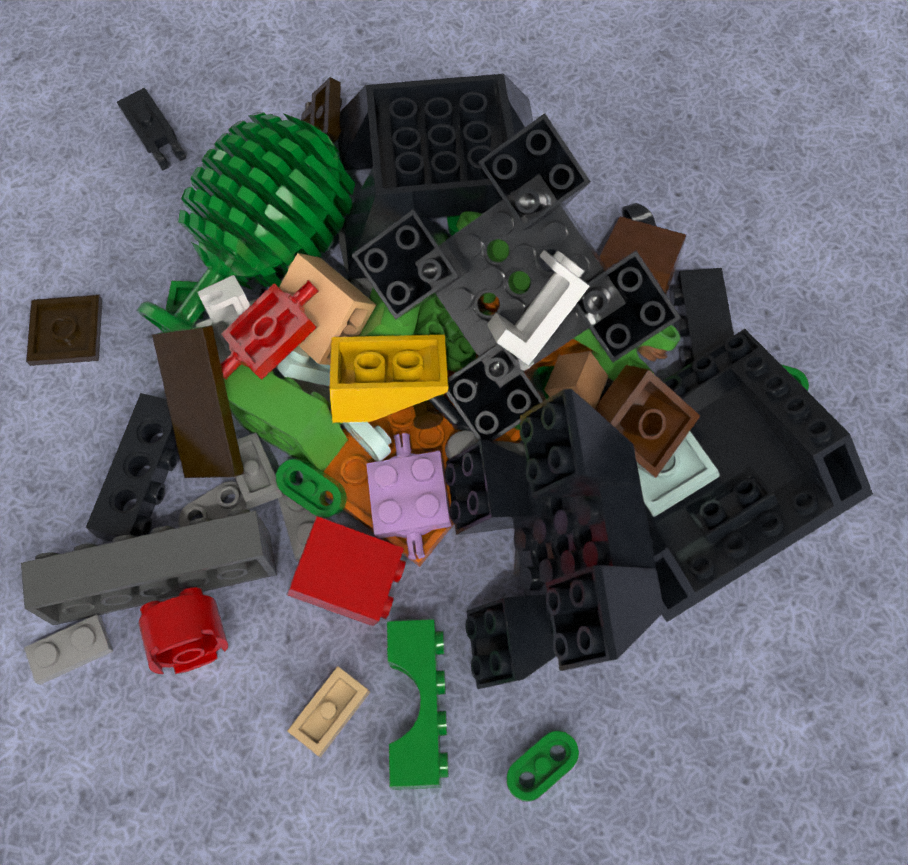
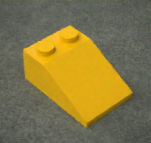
(384, 374)

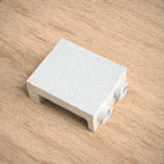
(544, 313)

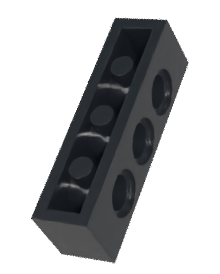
(121, 484)

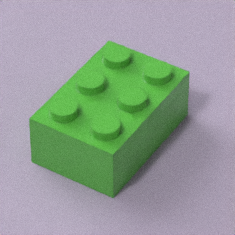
(285, 416)

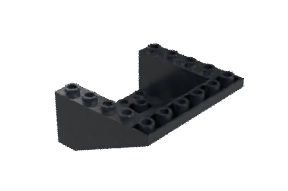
(779, 468)

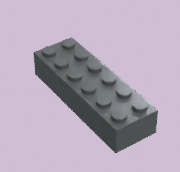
(147, 567)

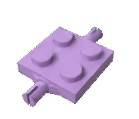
(408, 495)

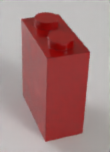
(347, 572)

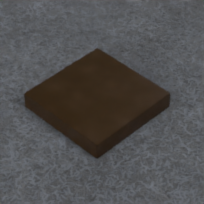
(64, 330)

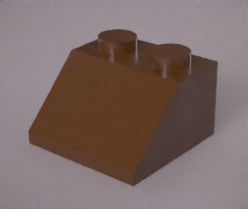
(647, 416)

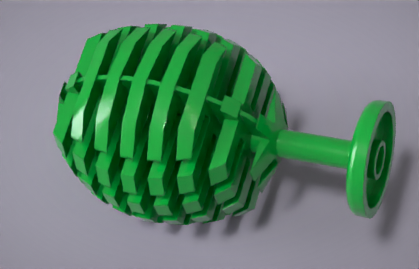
(257, 204)

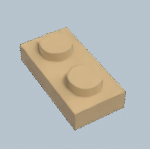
(328, 711)

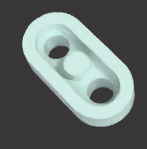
(372, 439)

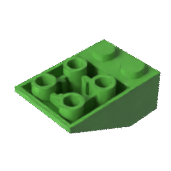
(426, 319)

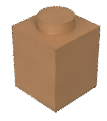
(580, 373)

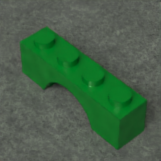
(416, 756)

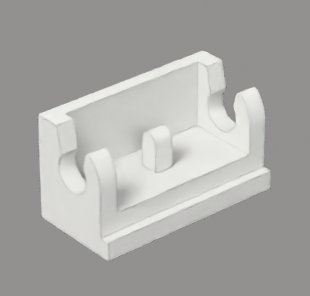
(224, 303)

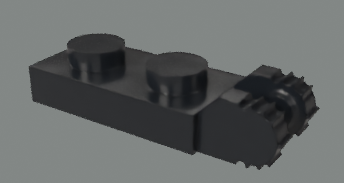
(150, 126)

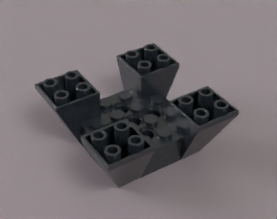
(425, 149)
(420, 261)
(576, 537)

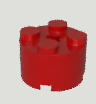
(182, 632)

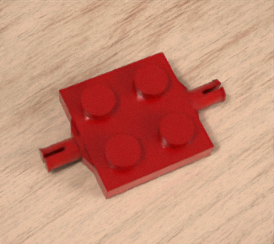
(268, 330)

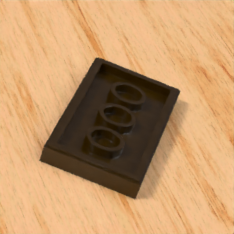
(198, 403)

